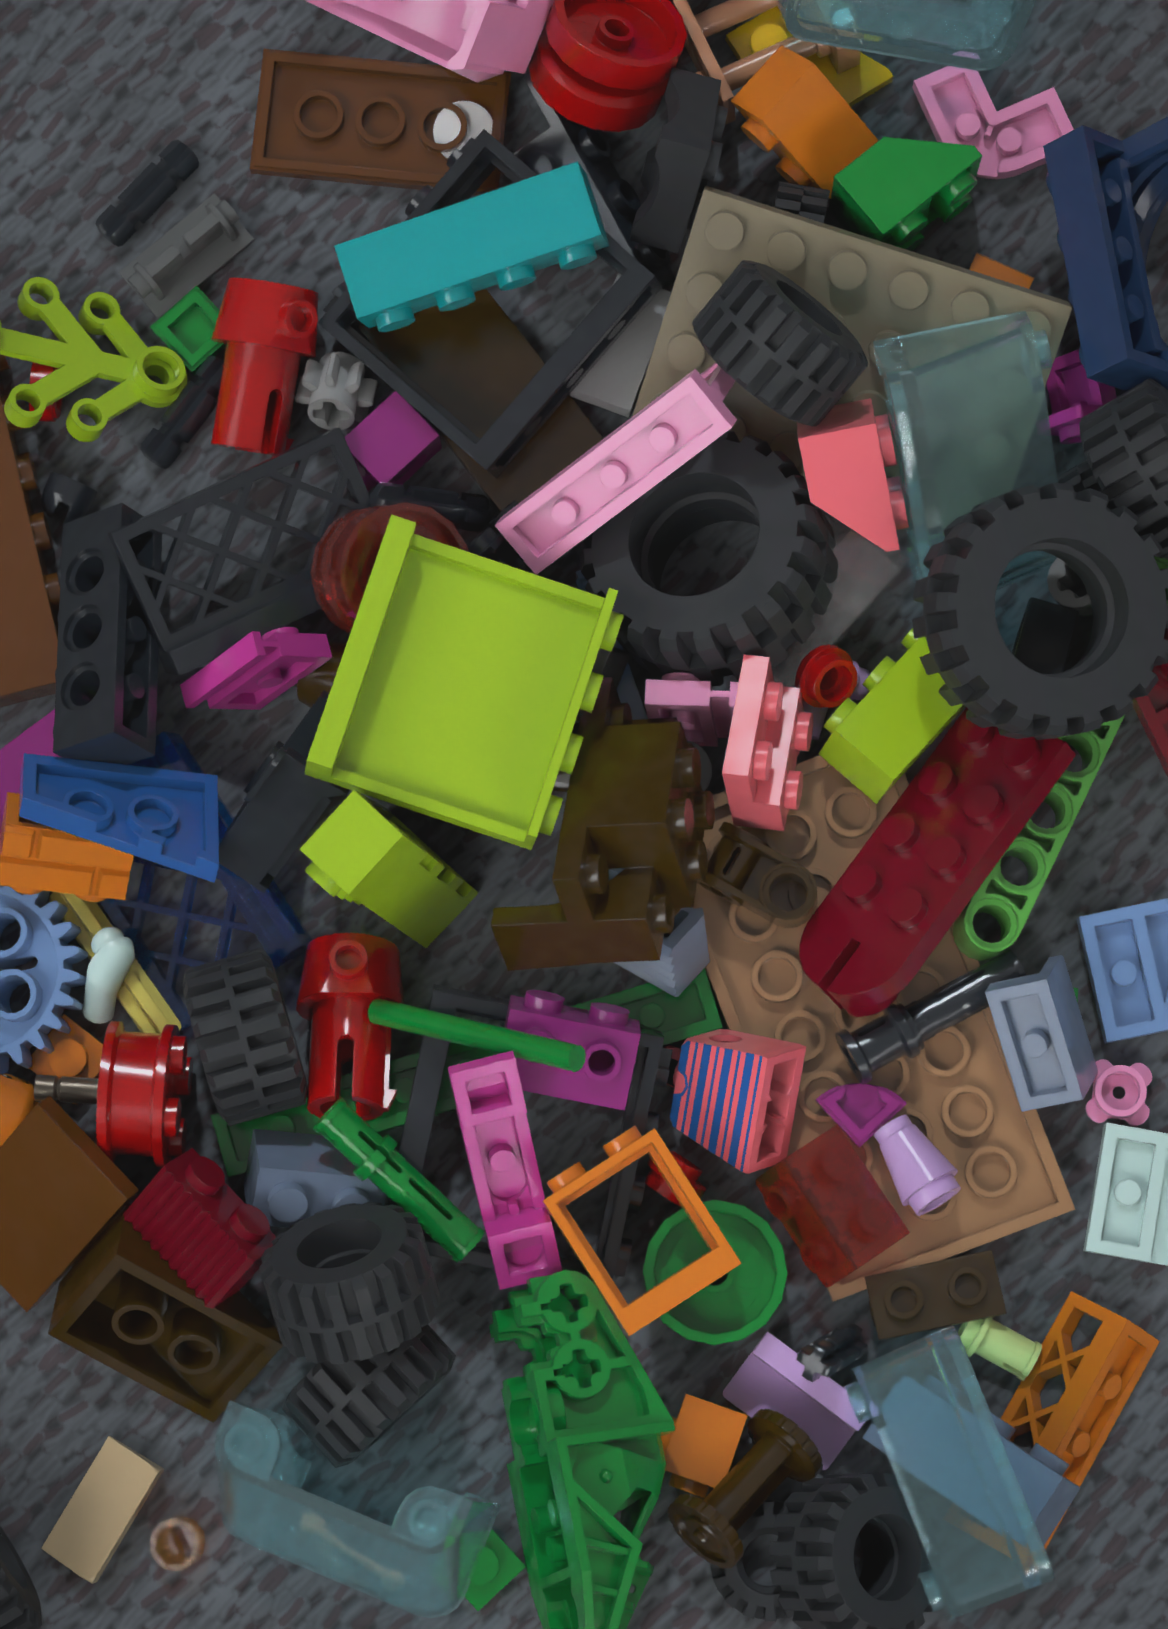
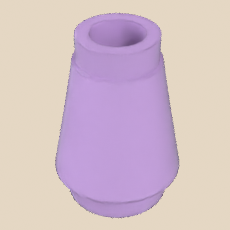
(916, 1166)

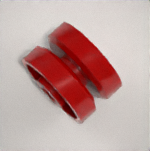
(607, 60)

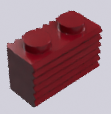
(201, 1227)

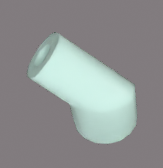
(106, 973)

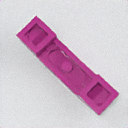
(504, 1168)

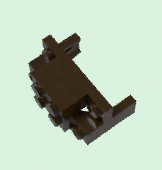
(627, 807)

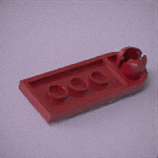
(926, 863)

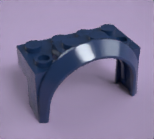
(1106, 213)

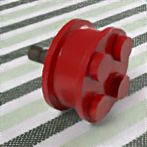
(134, 1093)

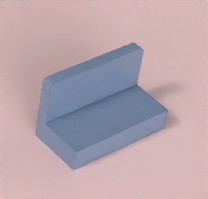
(1043, 1036)

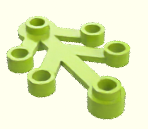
(83, 361)

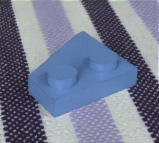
(1128, 968)

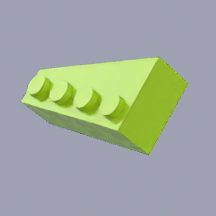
(386, 867)

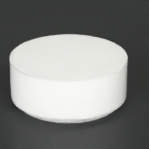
(448, 124)

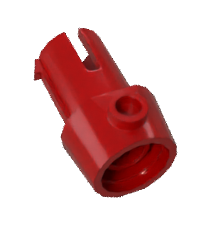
(265, 336)
(335, 992)

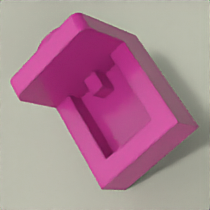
(1073, 396)

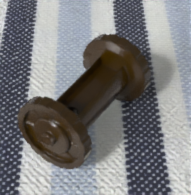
(778, 1453)

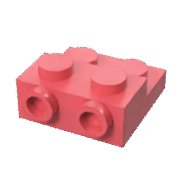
(764, 747)

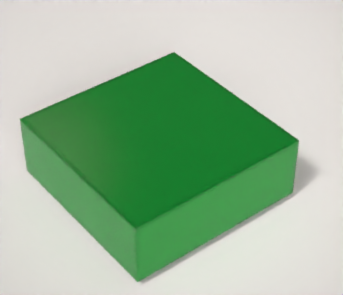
(189, 329)

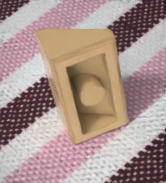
(102, 1509)

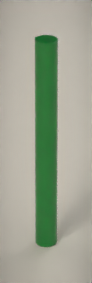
(477, 1034)

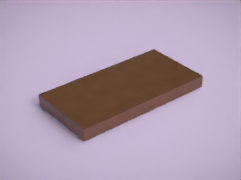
(364, 119)

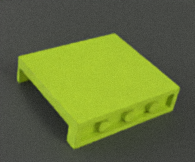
(463, 688)

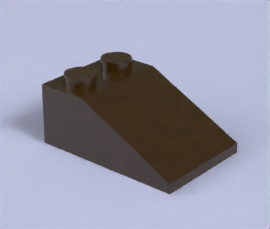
(147, 1324)

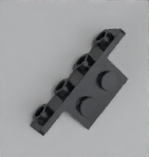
(615, 198)

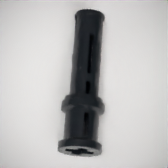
(907, 1027)

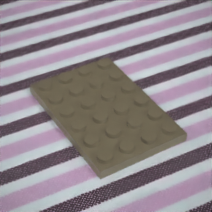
(860, 280)

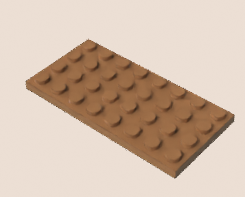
(953, 1089)

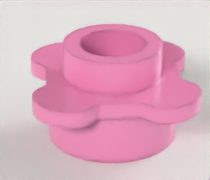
(1129, 1108)

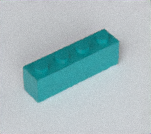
(472, 247)

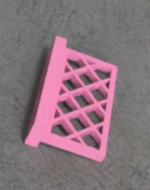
(620, 468)

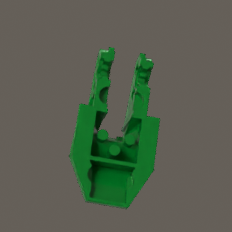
(583, 1450)

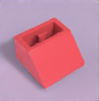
(847, 474)

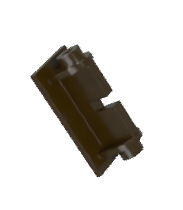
(935, 1295)

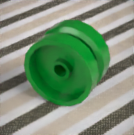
(750, 1290)

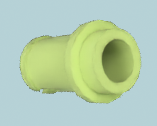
(1000, 1346)

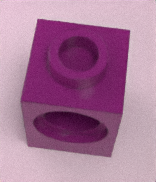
(392, 443)

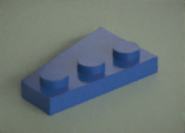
(127, 807)

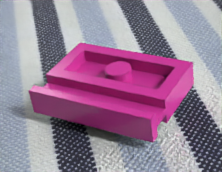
(257, 669)

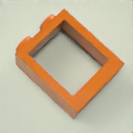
(674, 1289)

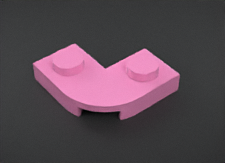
(1007, 138)

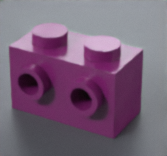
(604, 1033)

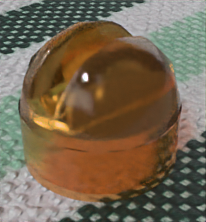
(168, 1548)

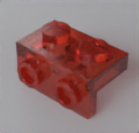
(831, 1206)

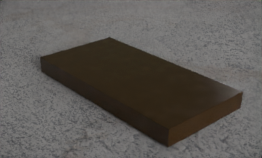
(475, 369)

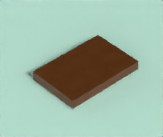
(53, 1200)

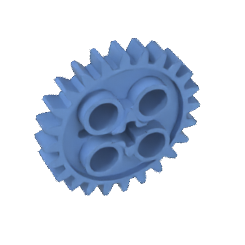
(48, 981)

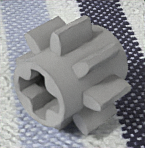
(336, 390)

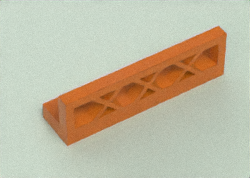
(1095, 1381)

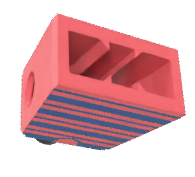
(737, 1095)

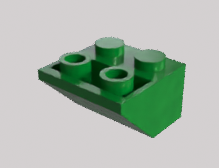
(903, 188)

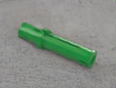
(398, 1179)

